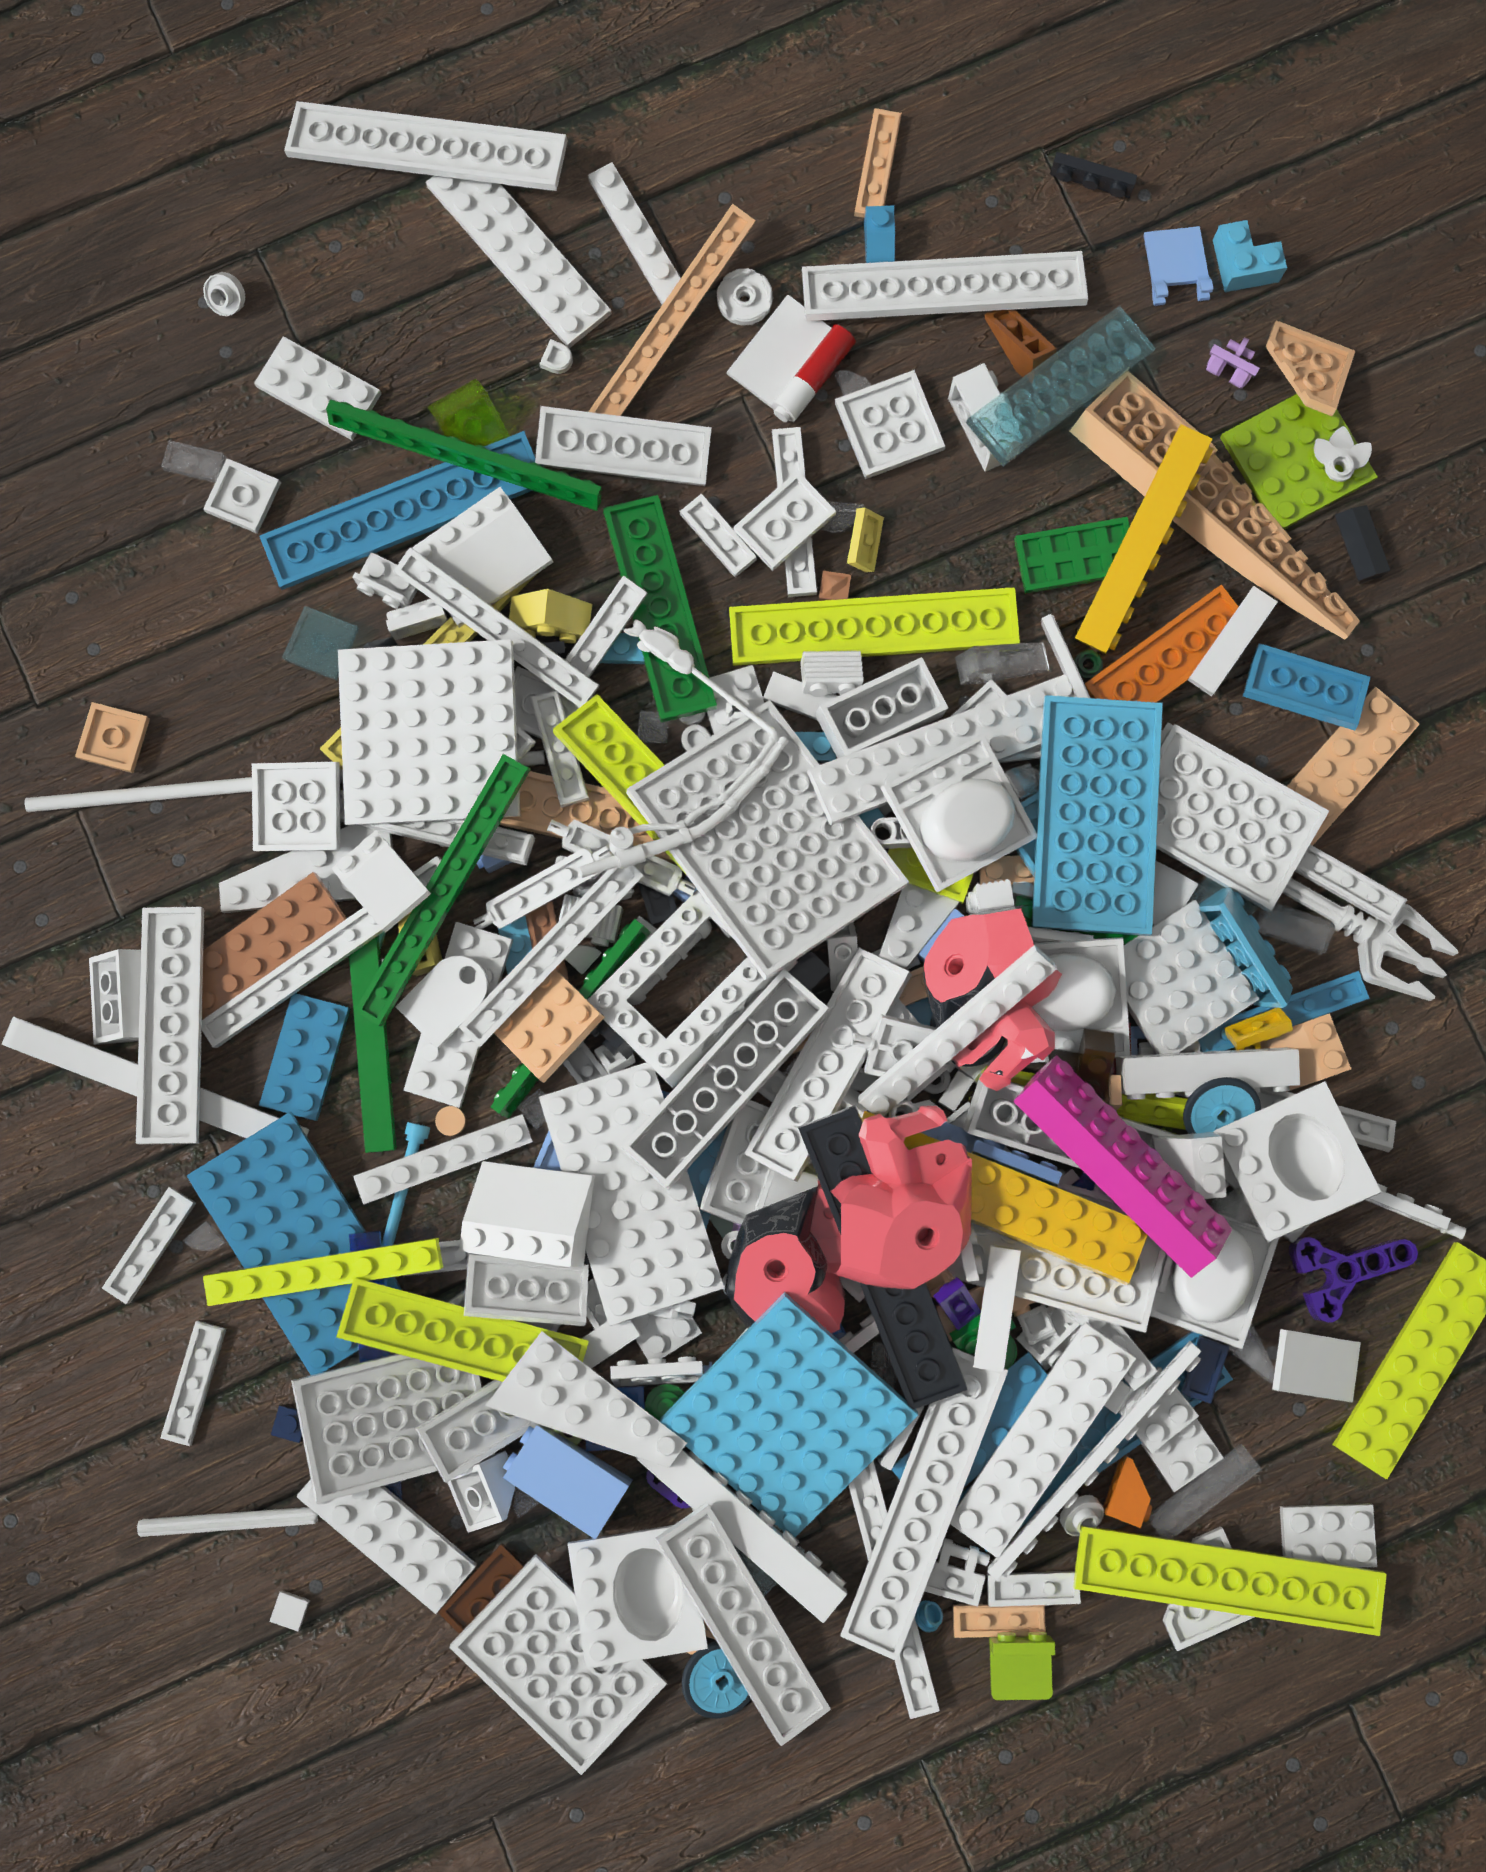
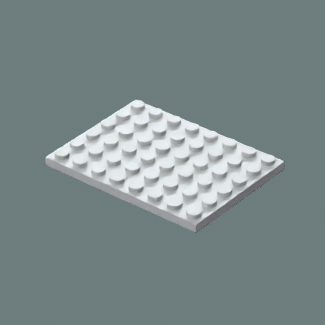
(775, 861)

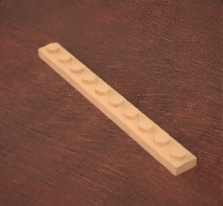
(674, 313)

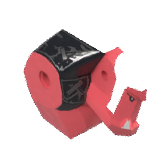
(780, 1254)

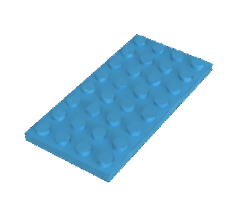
(279, 1208)

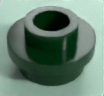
(1094, 658)

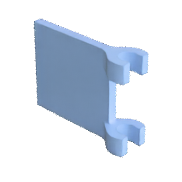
(1177, 259)

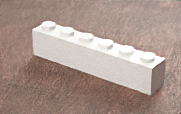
(1188, 1071)

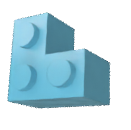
(1244, 264)

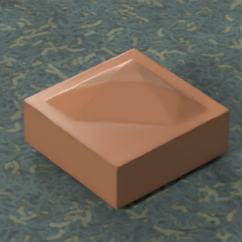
(834, 586)

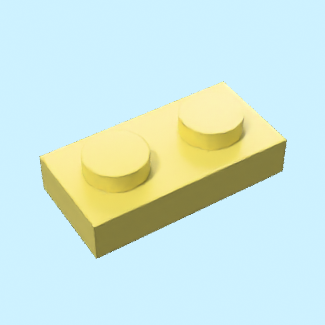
(865, 540)

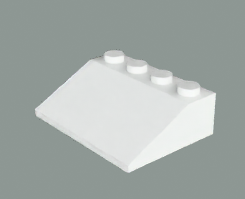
(487, 549)
(528, 1215)

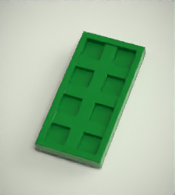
(1069, 554)

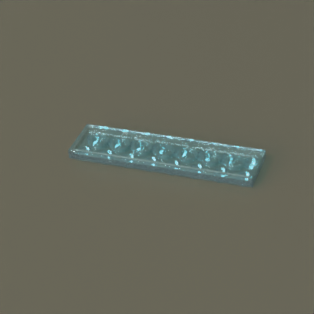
(1060, 386)

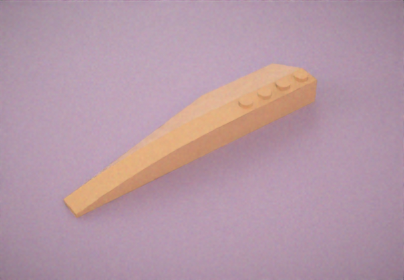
(1132, 434)

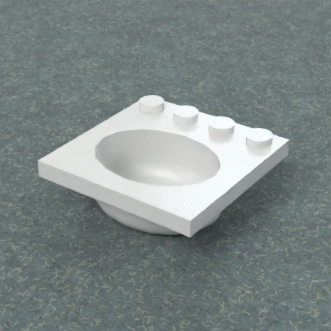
(959, 812)
(1088, 992)
(1297, 1162)
(1224, 1293)
(631, 1600)

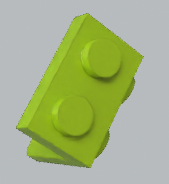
(1021, 1666)

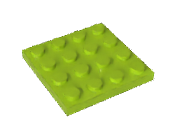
(1280, 462)

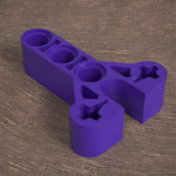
(1336, 1288)

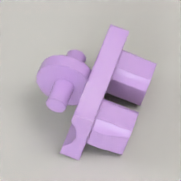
(1221, 357)

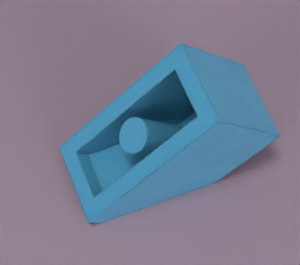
(879, 234)

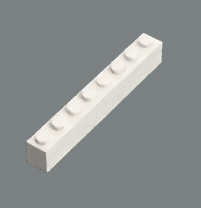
(754, 1533)

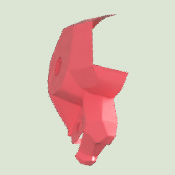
(913, 1208)

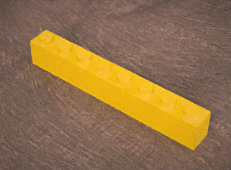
(1143, 539)

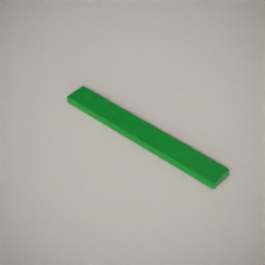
(372, 1057)

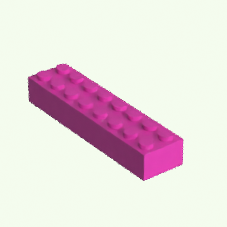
(1124, 1166)

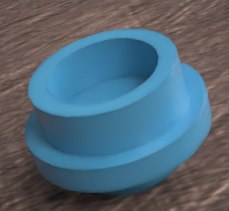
(928, 1616)

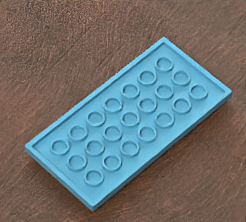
(1097, 815)

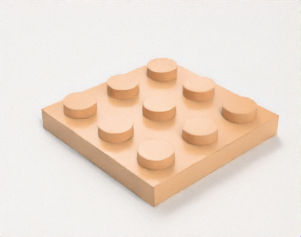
(549, 1025)

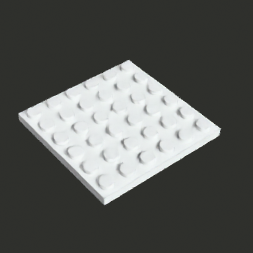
(424, 728)

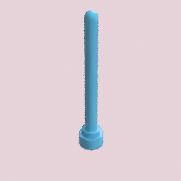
(415, 1135)

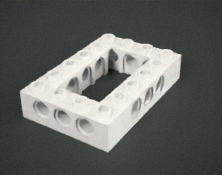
(648, 965)

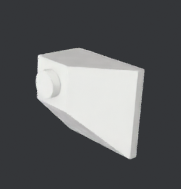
(483, 1493)

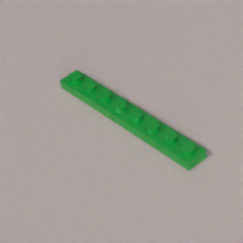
(523, 1080)

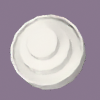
(224, 294)
(1084, 1511)

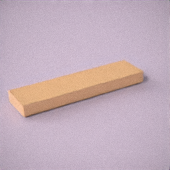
(878, 160)

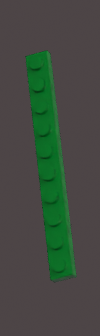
(464, 455)
(444, 890)

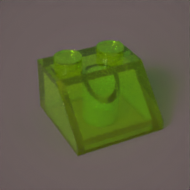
(469, 416)

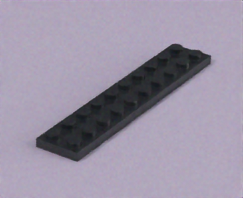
(903, 1316)

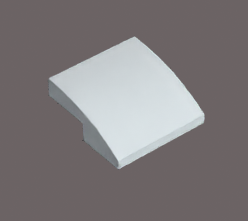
(1170, 892)

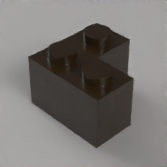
(1093, 1059)

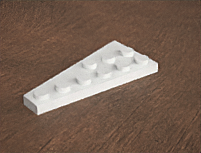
(269, 880)
(568, 1396)

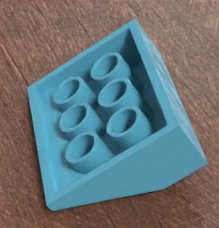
(1248, 948)

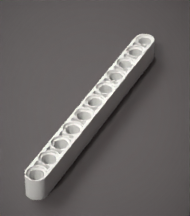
(124, 1075)

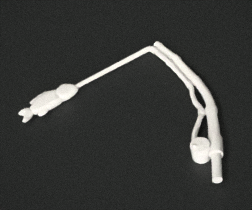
(666, 647)

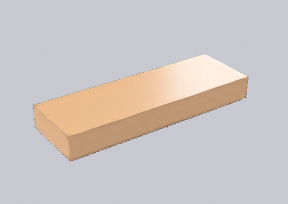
(989, 1621)

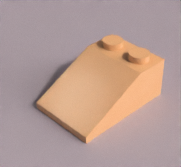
(1319, 1049)

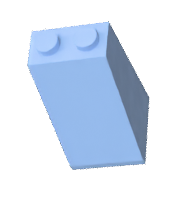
(566, 1479)

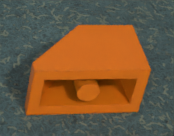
(1127, 1495)

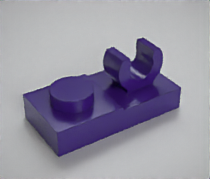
(957, 1303)

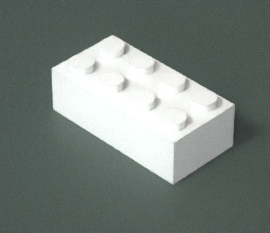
(882, 709)

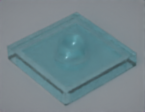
(317, 642)

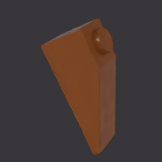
(1019, 340)

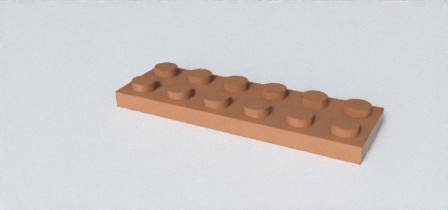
(267, 941)

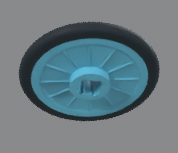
(1213, 1097)
(702, 1691)

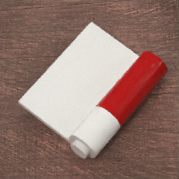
(790, 359)

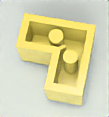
(551, 614)

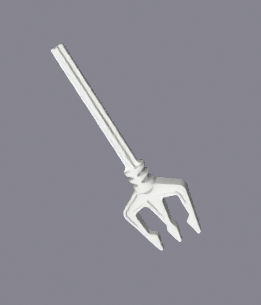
(1379, 939)

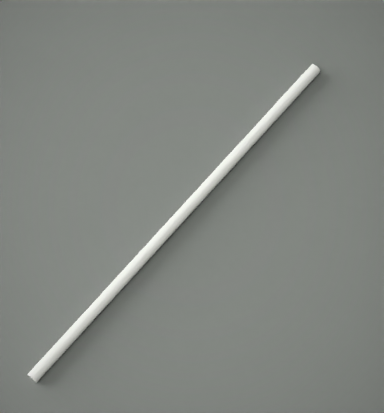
(175, 791)

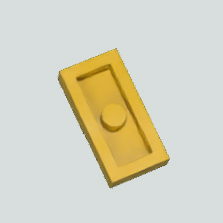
(1258, 1028)

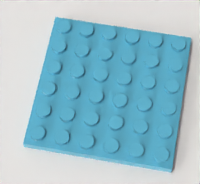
(789, 1415)

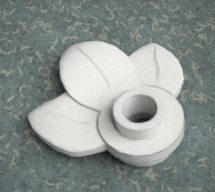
(1341, 451)

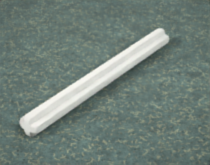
(226, 1521)

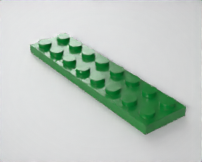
(648, 560)

